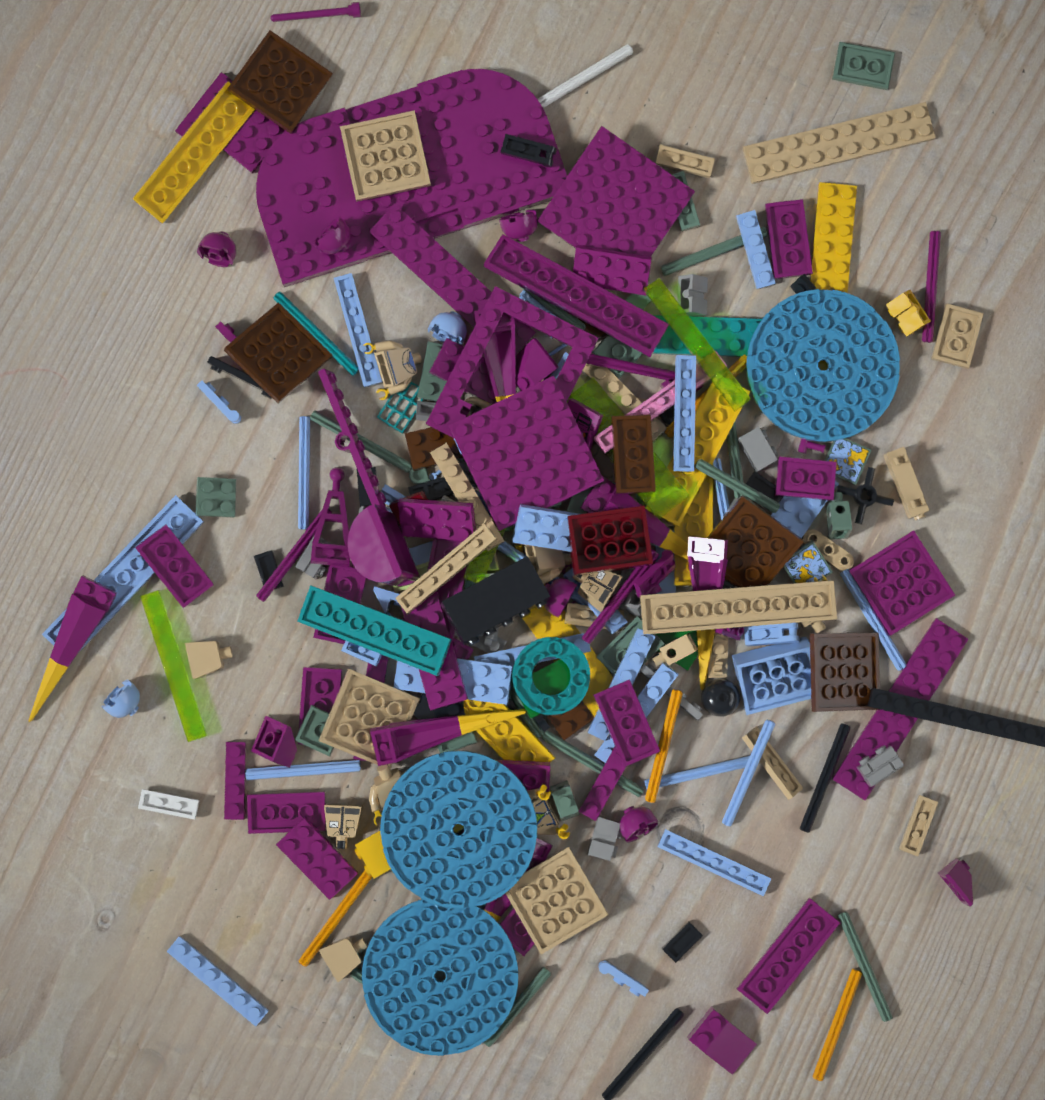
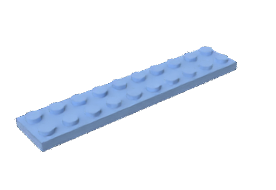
(129, 569)

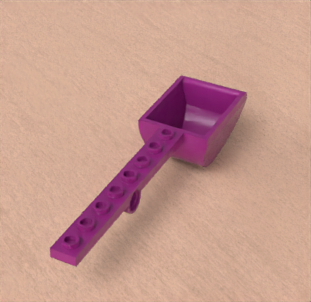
(375, 535)

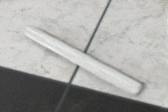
(585, 75)

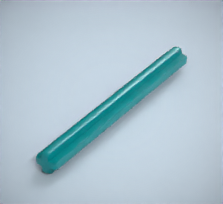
(336, 353)

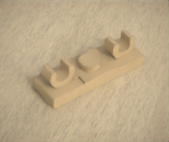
(719, 657)

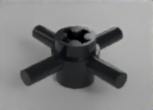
(871, 491)

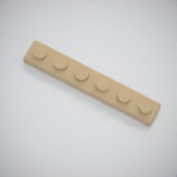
(620, 394)
(463, 489)
(446, 568)

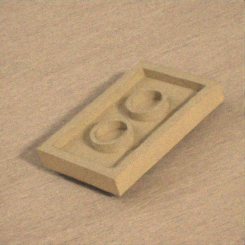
(957, 336)

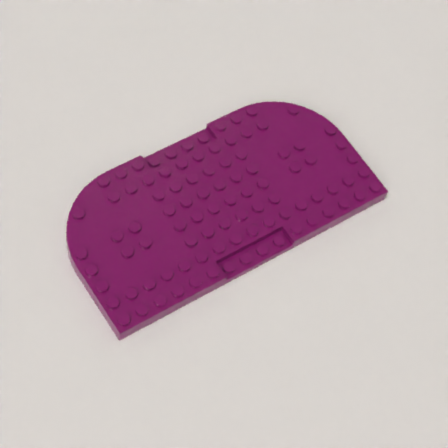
(461, 129)

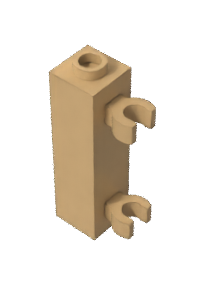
(906, 483)

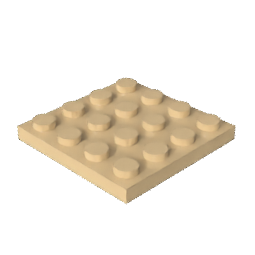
(385, 156)
(361, 706)
(555, 900)

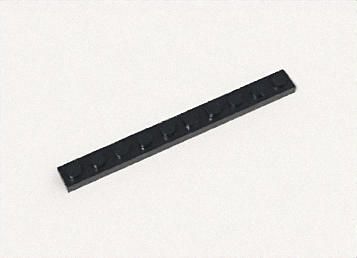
(957, 717)

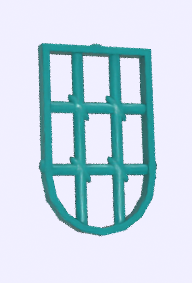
(402, 396)

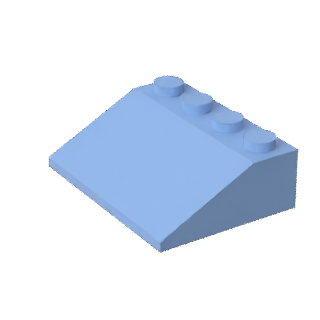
(774, 675)

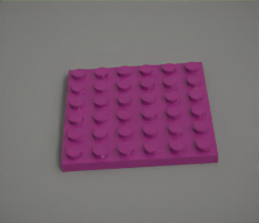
(615, 199)
(526, 452)

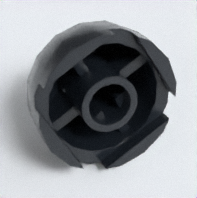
(720, 697)

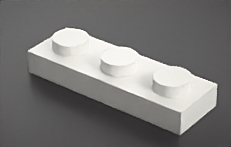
(168, 804)

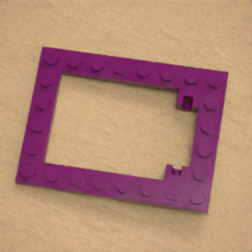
(450, 403)

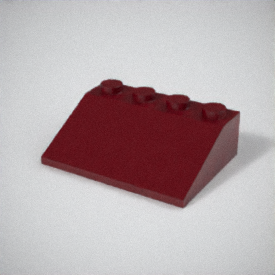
(609, 540)

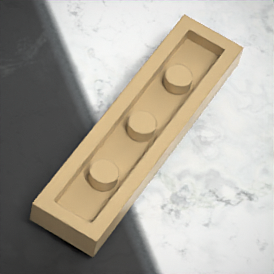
(774, 766)

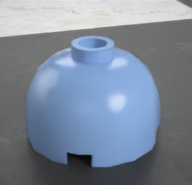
(448, 326)
(122, 700)

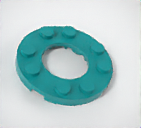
(560, 649)

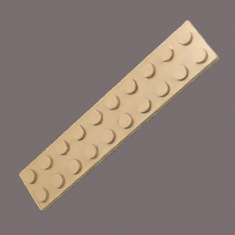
(838, 143)
(738, 607)

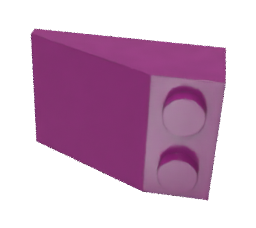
(721, 1040)

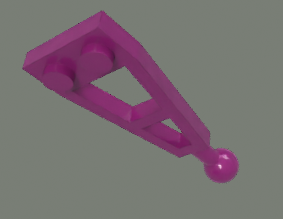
(329, 553)

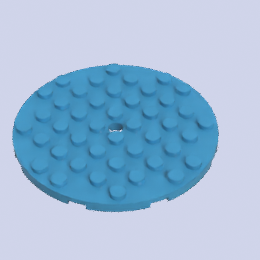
(831, 401)
(449, 866)
(431, 1013)

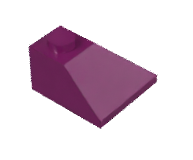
(533, 365)
(275, 742)
(959, 880)

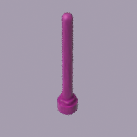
(352, 10)

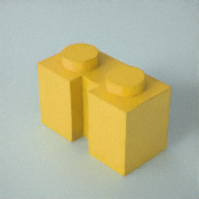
(908, 312)

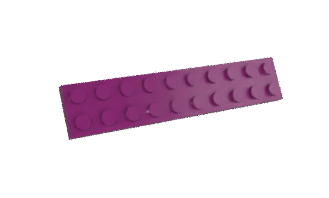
(438, 268)
(576, 295)
(919, 680)

